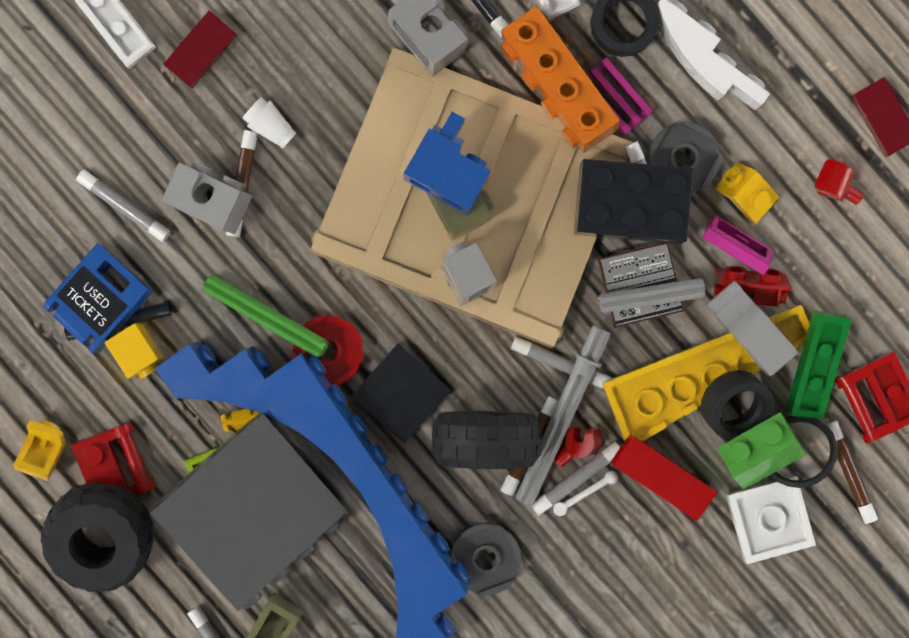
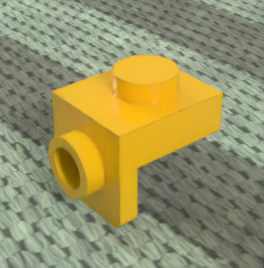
(747, 191)
(40, 449)

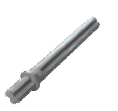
(563, 414)

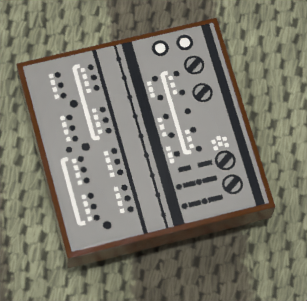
(635, 270)

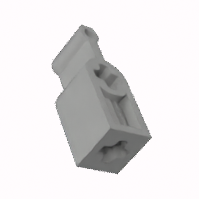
(752, 329)

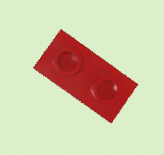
(767, 288)

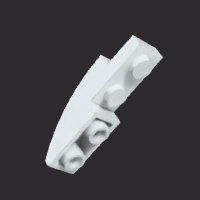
(693, 47)

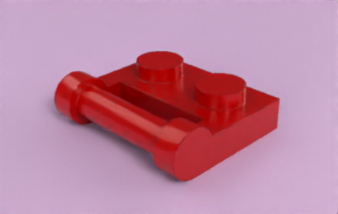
(890, 390)
(100, 463)

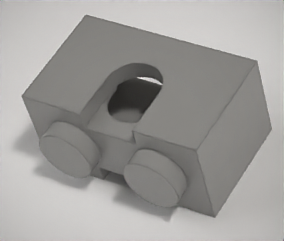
(431, 49)
(188, 192)
(467, 272)

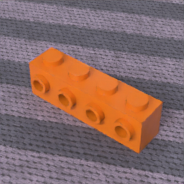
(559, 79)

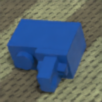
(445, 172)

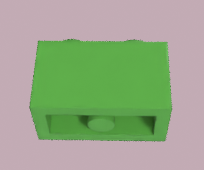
(761, 451)

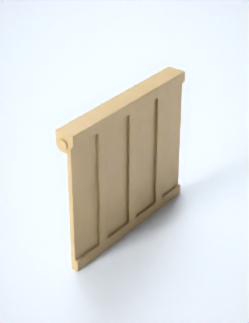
(529, 243)

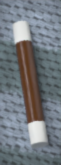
(245, 166)
(515, 475)
(852, 475)

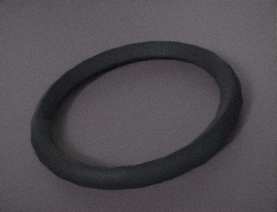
(830, 464)

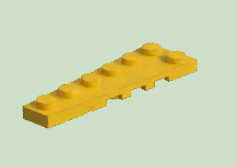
(673, 387)

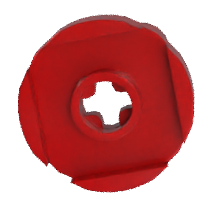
(349, 344)

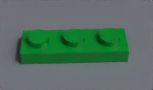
(818, 364)

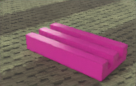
(627, 89)
(738, 244)

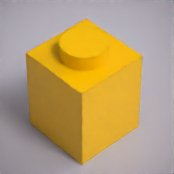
(135, 351)

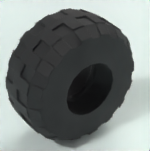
(486, 439)
(87, 564)

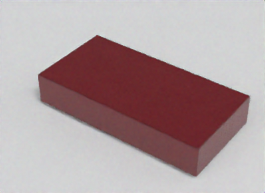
(200, 49)
(883, 116)

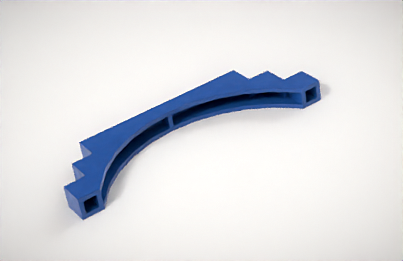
(308, 403)

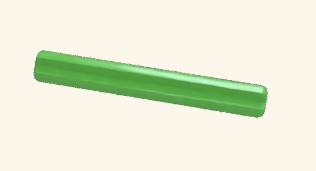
(265, 316)

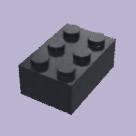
(633, 201)

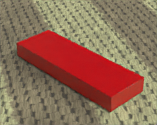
(663, 477)

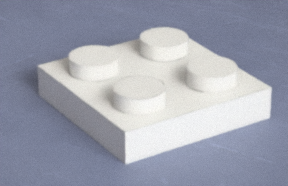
(770, 520)

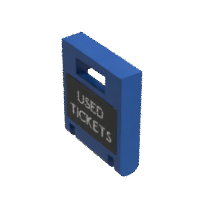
(92, 304)

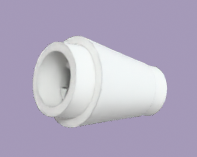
(269, 123)

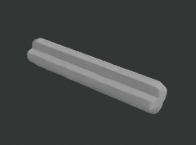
(651, 295)

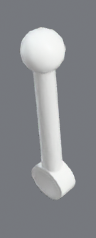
(560, 507)

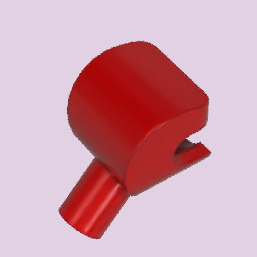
(835, 182)
(577, 446)

